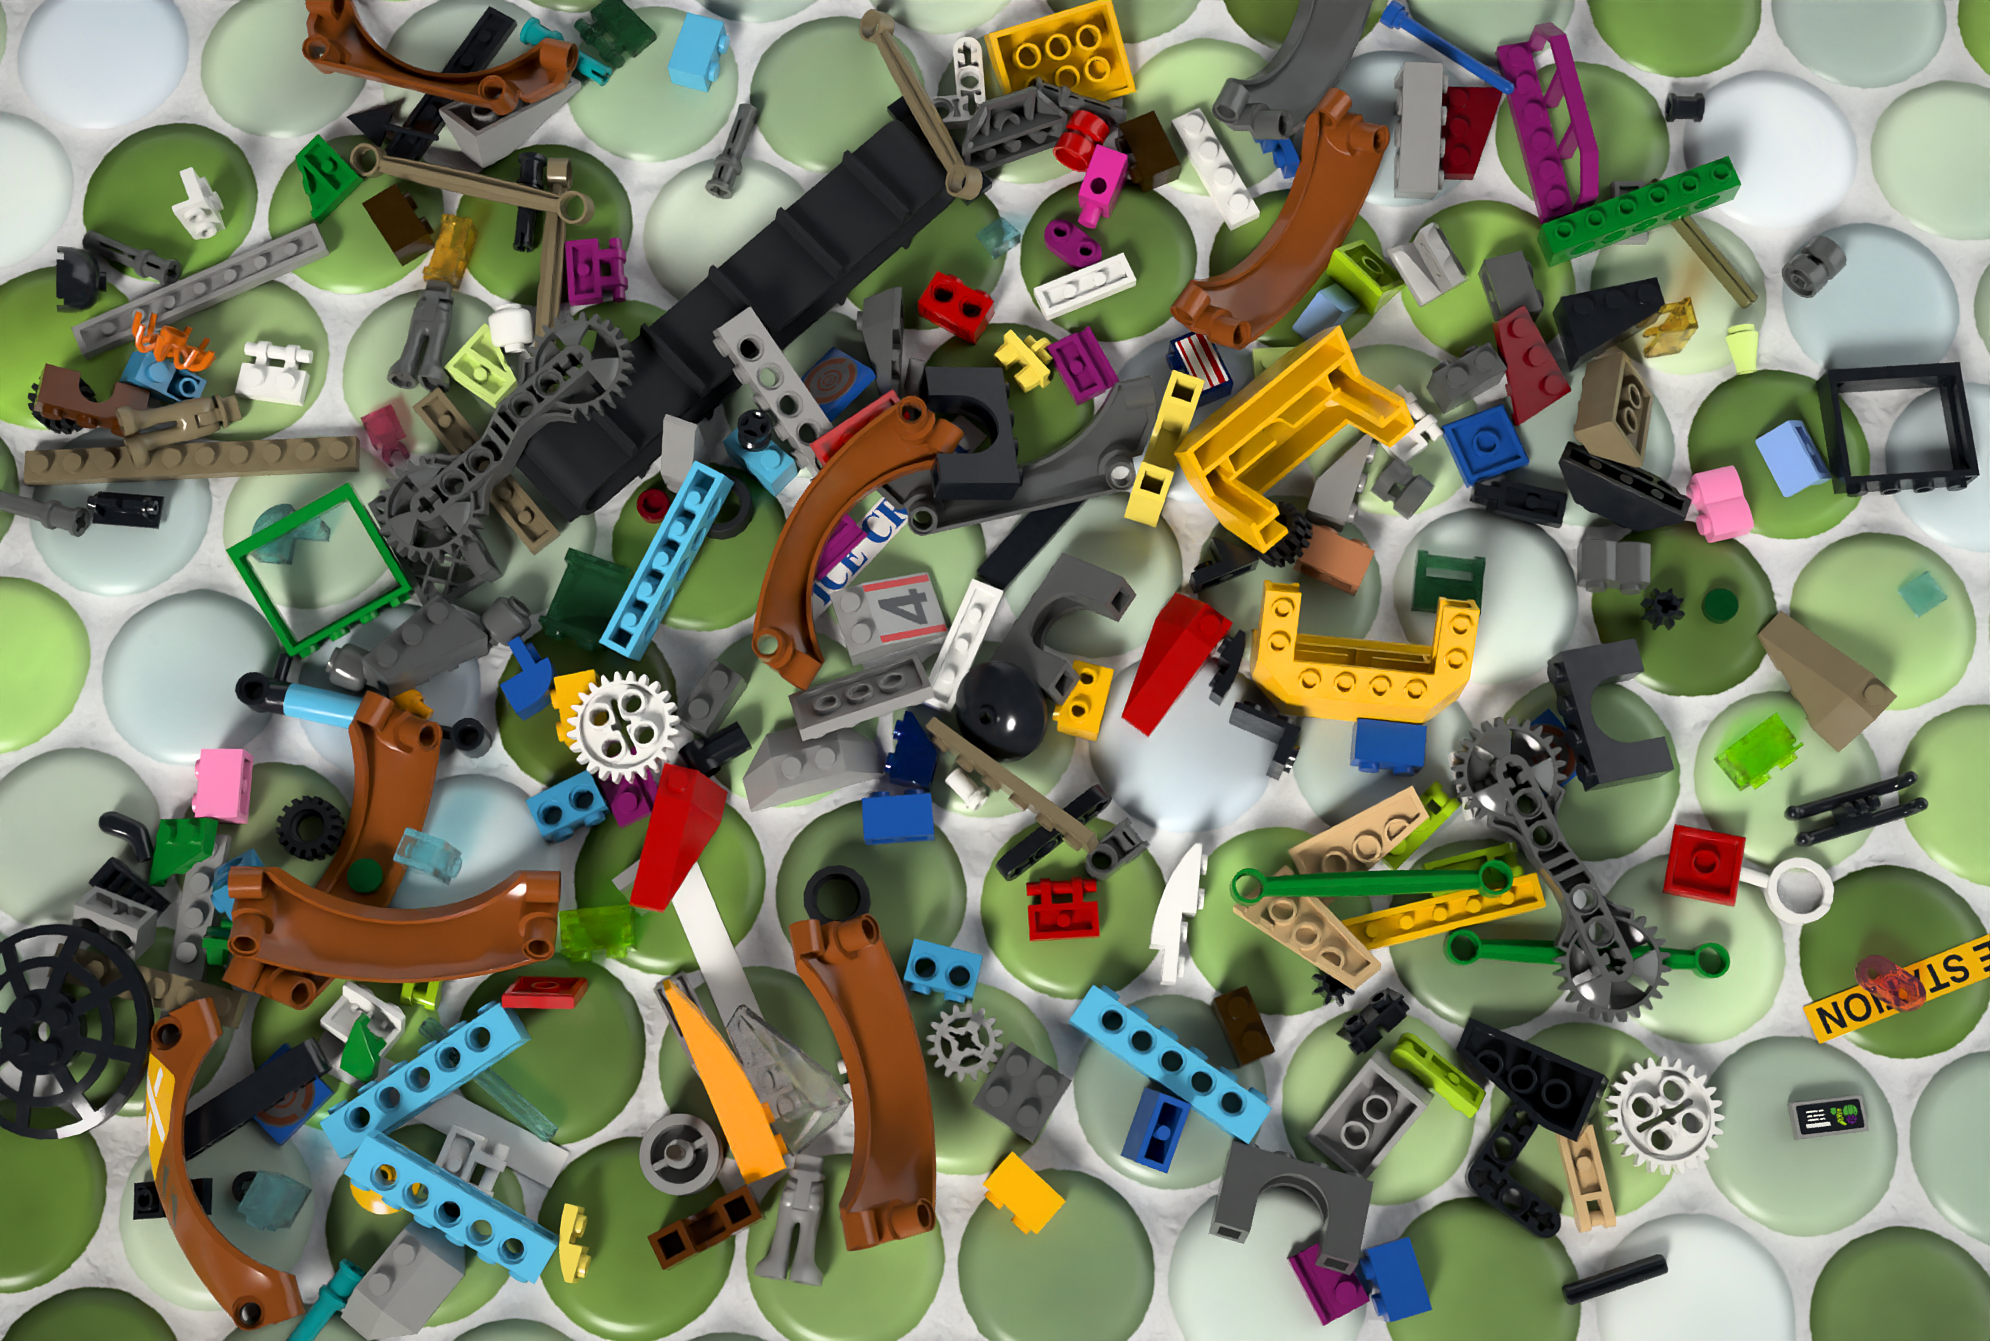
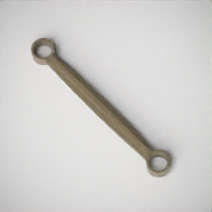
(920, 105)
(471, 184)
(553, 251)

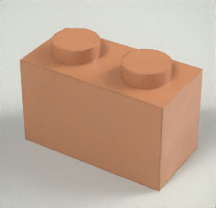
(1335, 559)

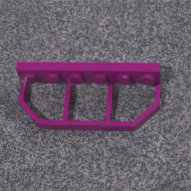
(1534, 126)

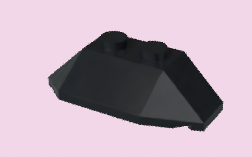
(1620, 491)

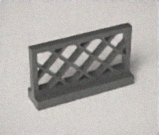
(477, 558)

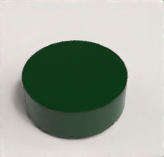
(1720, 605)
(365, 876)

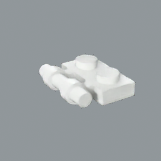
(272, 383)
(1413, 442)
(462, 1153)

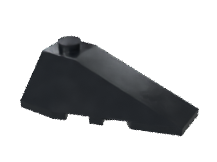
(1545, 1085)

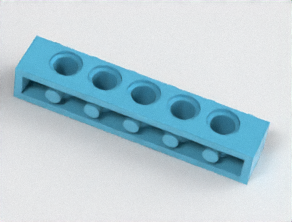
(666, 561)
(506, 1035)
(1238, 1125)
(443, 1187)

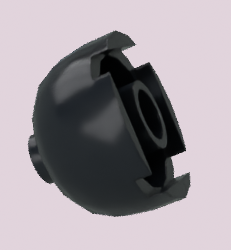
(78, 280)

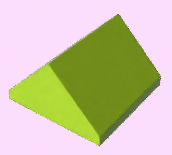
(1365, 275)

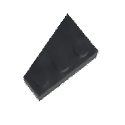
(1604, 317)

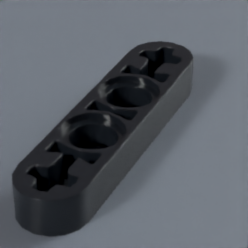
(1042, 841)

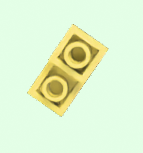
(573, 1257)

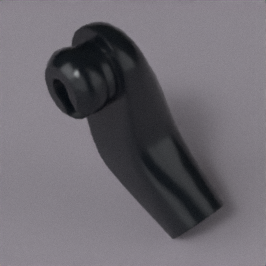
(129, 830)

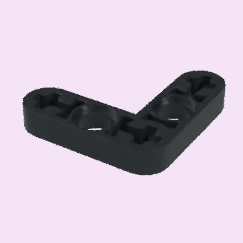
(1498, 1170)

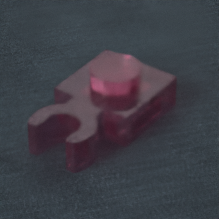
(385, 431)

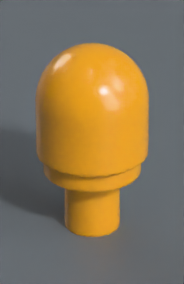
(414, 703)

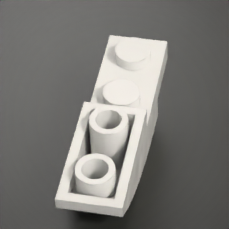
(1179, 900)

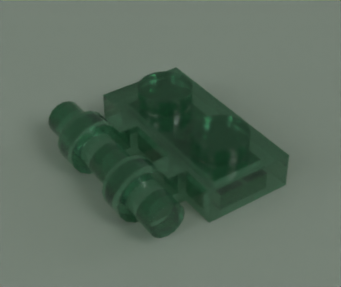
(622, 24)

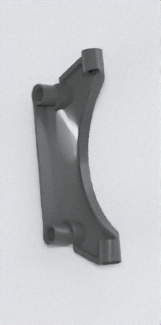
(1064, 476)

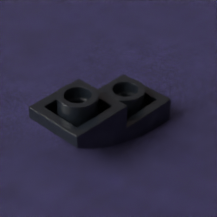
(1230, 660)
(148, 1205)

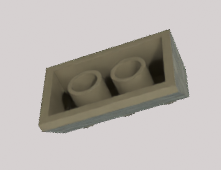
(1614, 411)

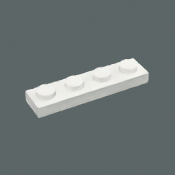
(1215, 169)
(963, 644)

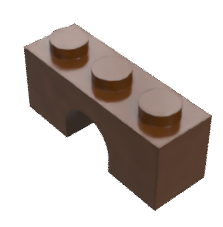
(60, 397)
(706, 1228)

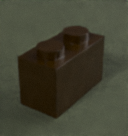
(1148, 151)
(399, 224)
(1242, 1026)

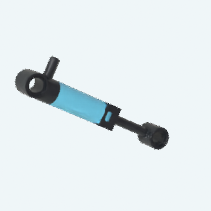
(334, 707)

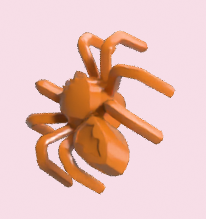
(171, 344)

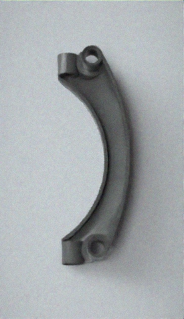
(1295, 80)

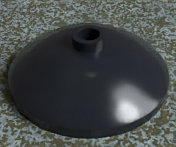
(1013, 704)

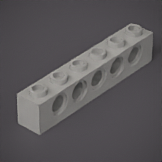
(787, 383)

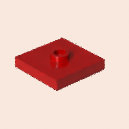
(1704, 865)
(545, 992)

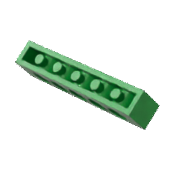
(1638, 211)

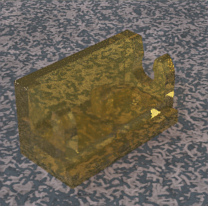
(452, 250)
(1674, 332)

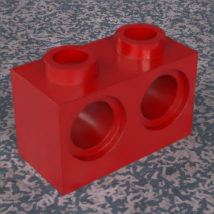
(951, 314)

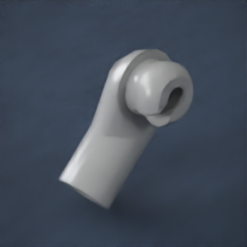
(913, 376)

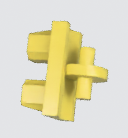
(1033, 371)

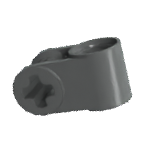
(1119, 847)

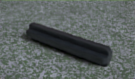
(1615, 1279)

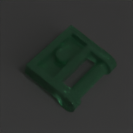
(1429, 588)

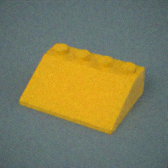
(1064, 48)

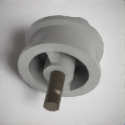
(681, 1154)

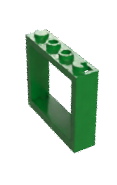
(339, 628)

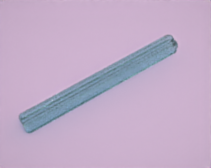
(497, 1088)

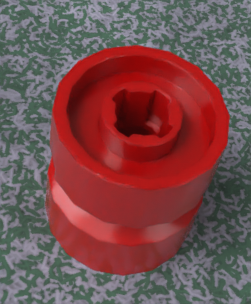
(1077, 145)

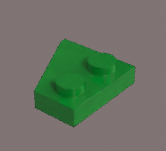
(325, 177)
(180, 846)

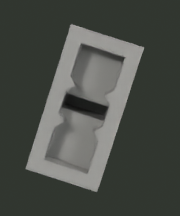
(117, 918)

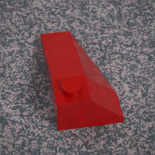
(1176, 651)

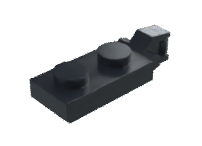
(1521, 502)

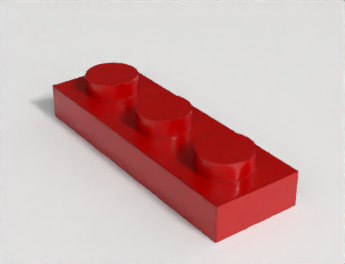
(829, 443)

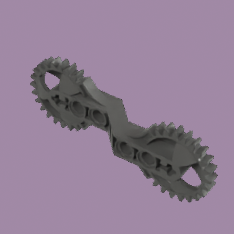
(505, 438)
(1561, 871)

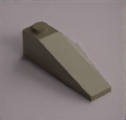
(1829, 685)

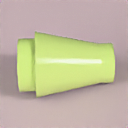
(1743, 346)

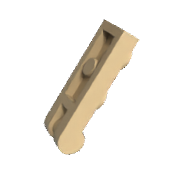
(1586, 1180)

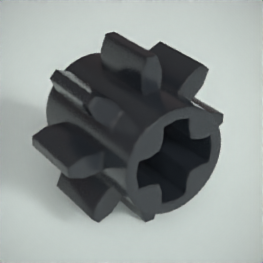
(1671, 608)
(1323, 990)

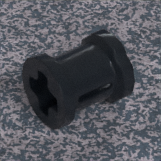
(1684, 107)

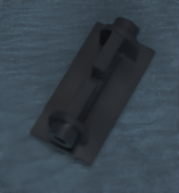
(126, 509)
(1384, 1009)

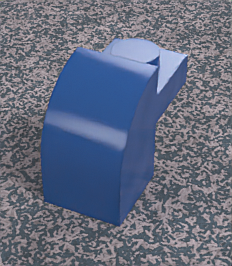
(531, 688)

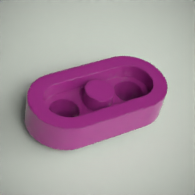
(1070, 245)

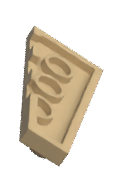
(1362, 838)
(1312, 933)

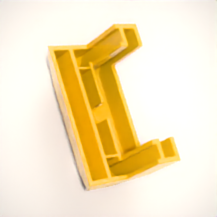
(1278, 426)
(1359, 676)

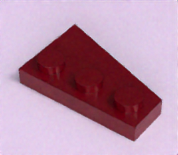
(1466, 128)
(1531, 369)

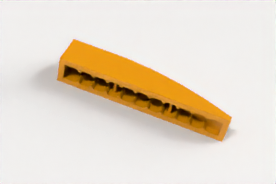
(730, 1091)

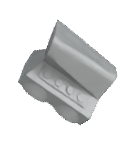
(1428, 265)

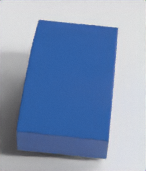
(1283, 155)

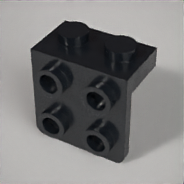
(1275, 729)

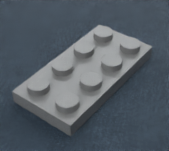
(860, 696)

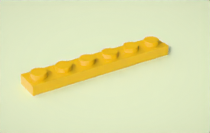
(1445, 913)

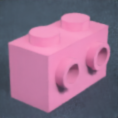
(223, 785)

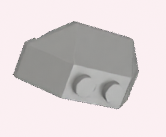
(797, 769)
(406, 1283)

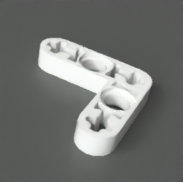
(958, 104)

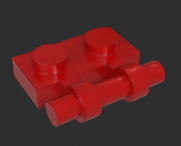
(1062, 920)

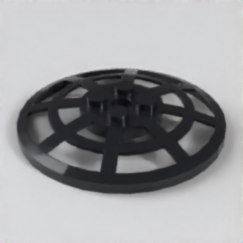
(68, 1030)

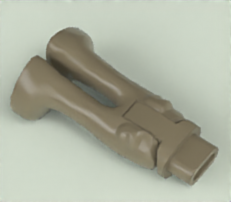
(194, 420)

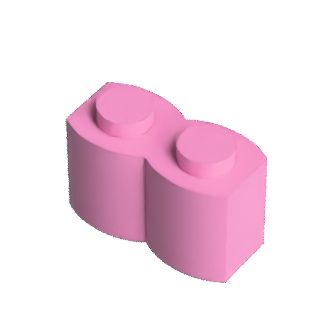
(1720, 504)

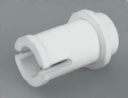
(967, 789)

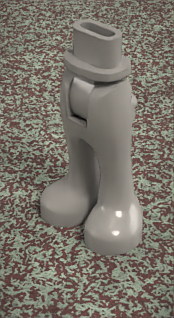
(802, 1203)

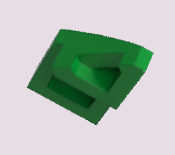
(361, 1051)

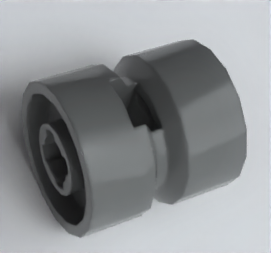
(1814, 266)
(1412, 495)

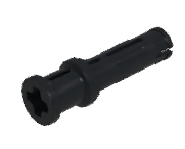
(530, 175)

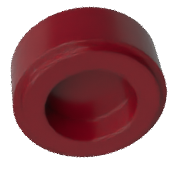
(653, 505)

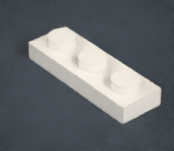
(1084, 286)

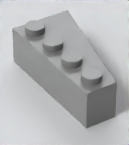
(1419, 129)

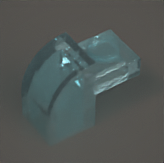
(283, 550)

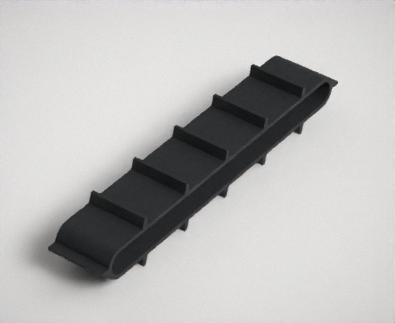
(787, 277)

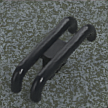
(1854, 809)

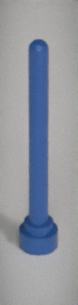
(1396, 17)

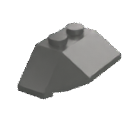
(1012, 129)

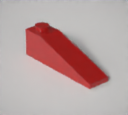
(681, 824)

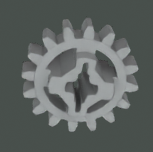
(972, 1028)

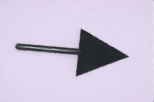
(377, 122)

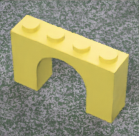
(1159, 460)

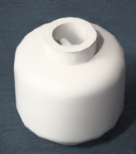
(511, 328)

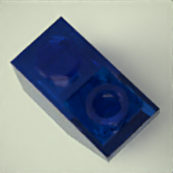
(914, 757)

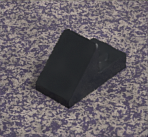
(1230, 563)

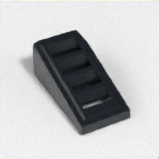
(111, 870)

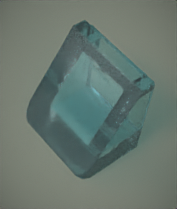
(999, 237)
(1923, 594)

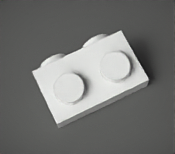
(201, 212)
(386, 1019)

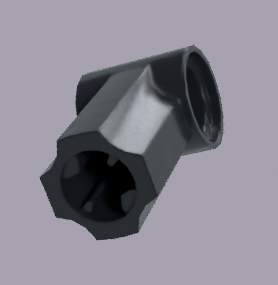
(713, 752)

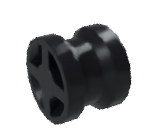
(757, 422)

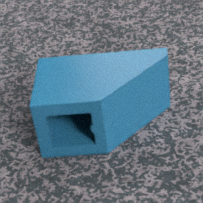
(161, 378)

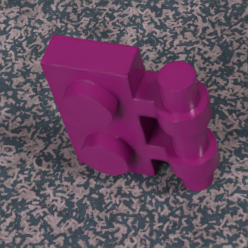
(585, 271)

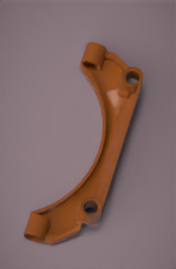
(350, 50)

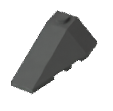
(883, 337)

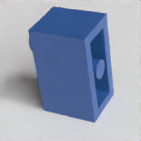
(1388, 747)
(898, 817)
(1155, 1130)
(1395, 1280)

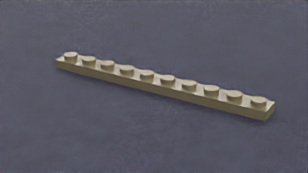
(194, 461)

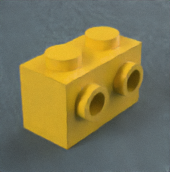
(1086, 704)

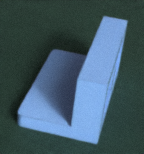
(1792, 458)

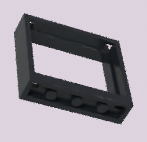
(1956, 415)

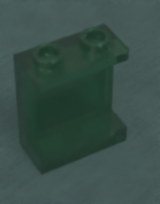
(585, 600)

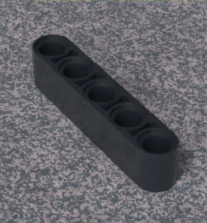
(252, 1095)

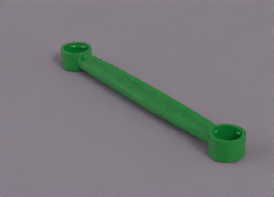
(1371, 883)
(1542, 951)

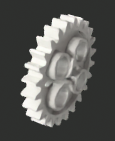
(595, 740)
(1679, 1144)

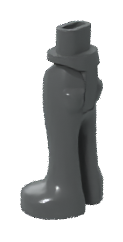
(429, 319)

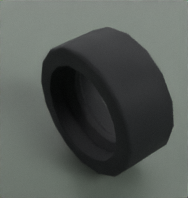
(744, 517)
(833, 873)

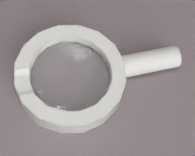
(1794, 889)

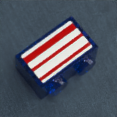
(1200, 358)

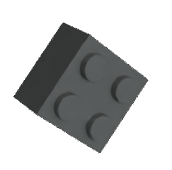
(1021, 1092)

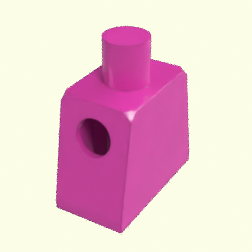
(1102, 185)

